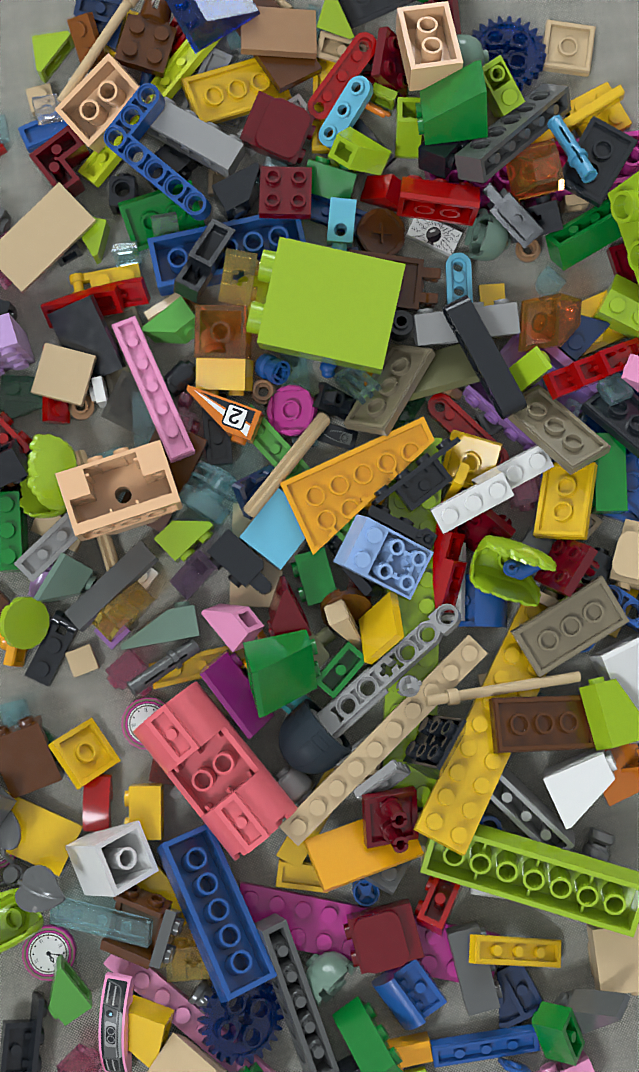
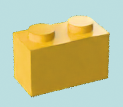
(224, 375)
(146, 806)

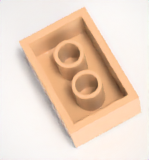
(427, 43)
(98, 101)

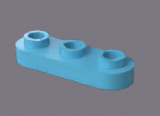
(355, 104)
(458, 279)

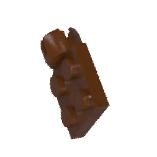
(147, 39)

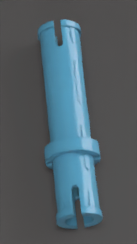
(576, 155)

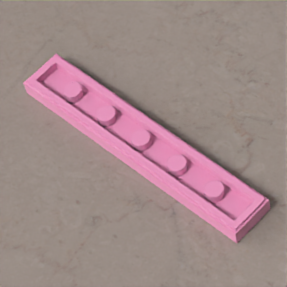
(153, 389)

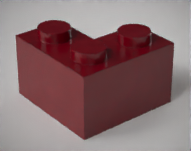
(58, 158)

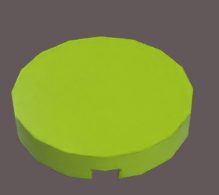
(24, 622)

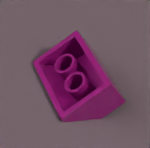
(234, 692)

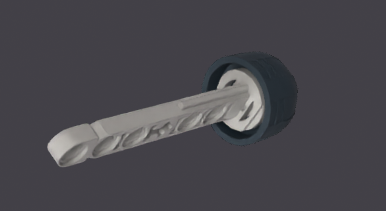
(314, 737)

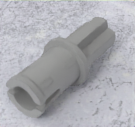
(408, 686)

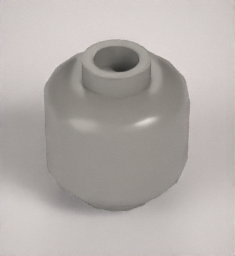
(295, 784)

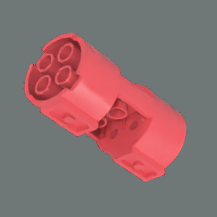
(215, 770)

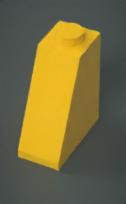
(148, 1028)

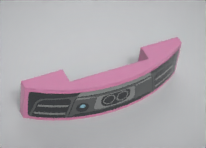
(113, 1023)

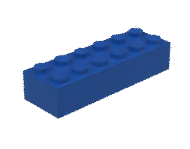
(251, 235)
(216, 913)

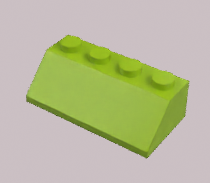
(621, 307)

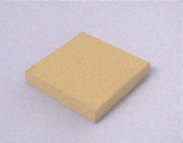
(568, 47)
(63, 374)

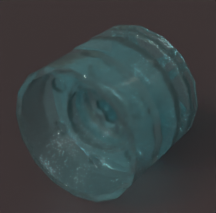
(210, 493)

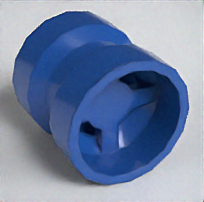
(272, 368)
(365, 895)

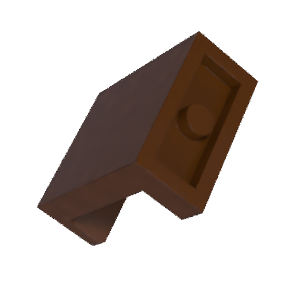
(26, 757)
(144, 904)

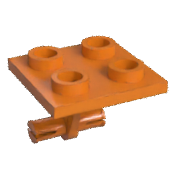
(627, 775)

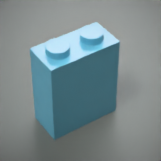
(274, 531)

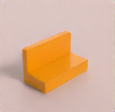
(413, 1048)

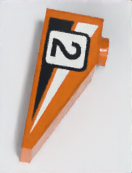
(234, 418)

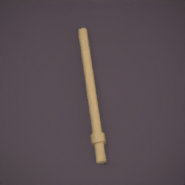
(97, 47)
(454, 696)

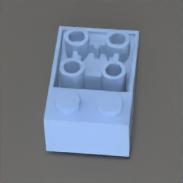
(383, 556)

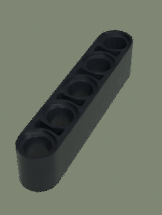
(484, 357)

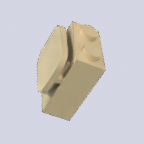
(626, 558)
(614, 960)
(184, 1056)

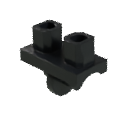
(333, 401)

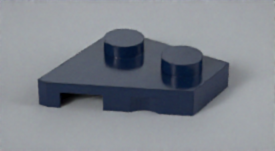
(102, 12)
(585, 335)
(247, 486)
(519, 995)

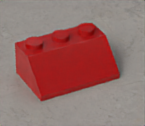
(438, 200)

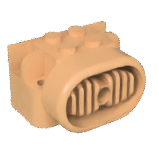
(94, 490)

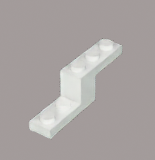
(491, 488)

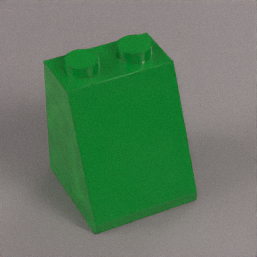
(454, 107)
(281, 669)

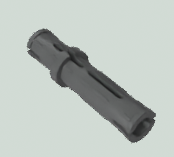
(172, 660)

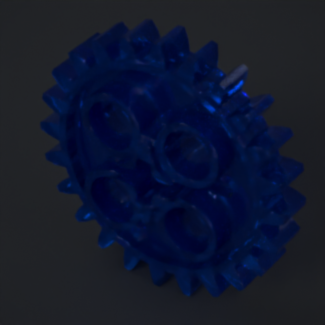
(506, 36)
(263, 1024)

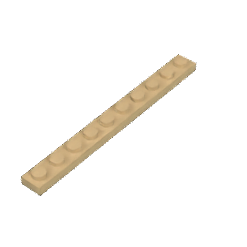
(381, 741)

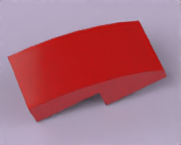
(96, 803)

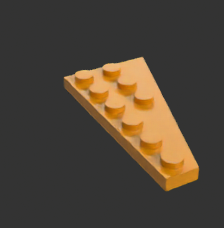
(341, 487)

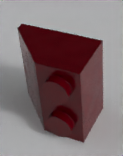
(285, 611)

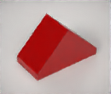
(382, 191)

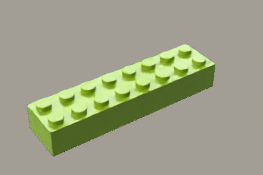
(541, 878)

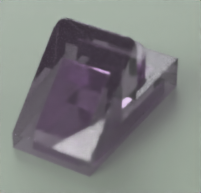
(193, 574)

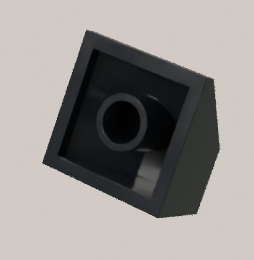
(238, 192)

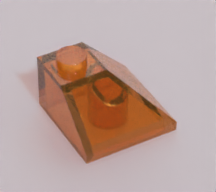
(535, 171)
(548, 321)
(222, 332)

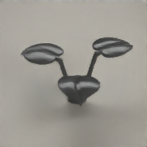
(38, 884)

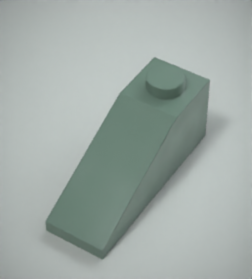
(170, 626)

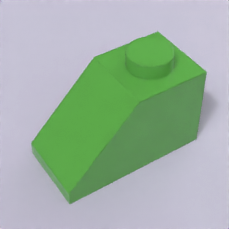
(172, 324)
(68, 993)

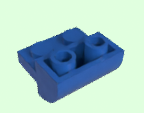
(483, 609)
(409, 993)

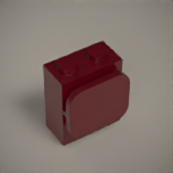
(277, 129)
(383, 937)

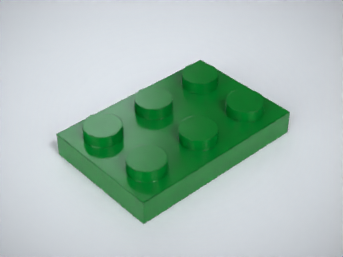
(137, 214)

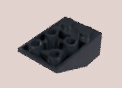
(435, 744)

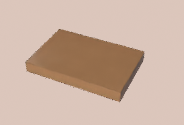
(280, 33)

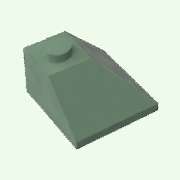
(66, 580)

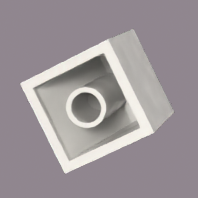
(621, 663)
(579, 782)
(112, 859)

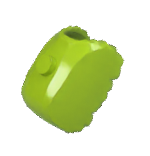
(41, 489)
(488, 574)
(16, 923)

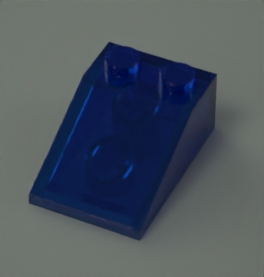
(210, 20)

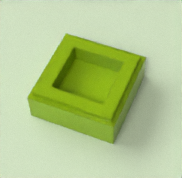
(384, 96)

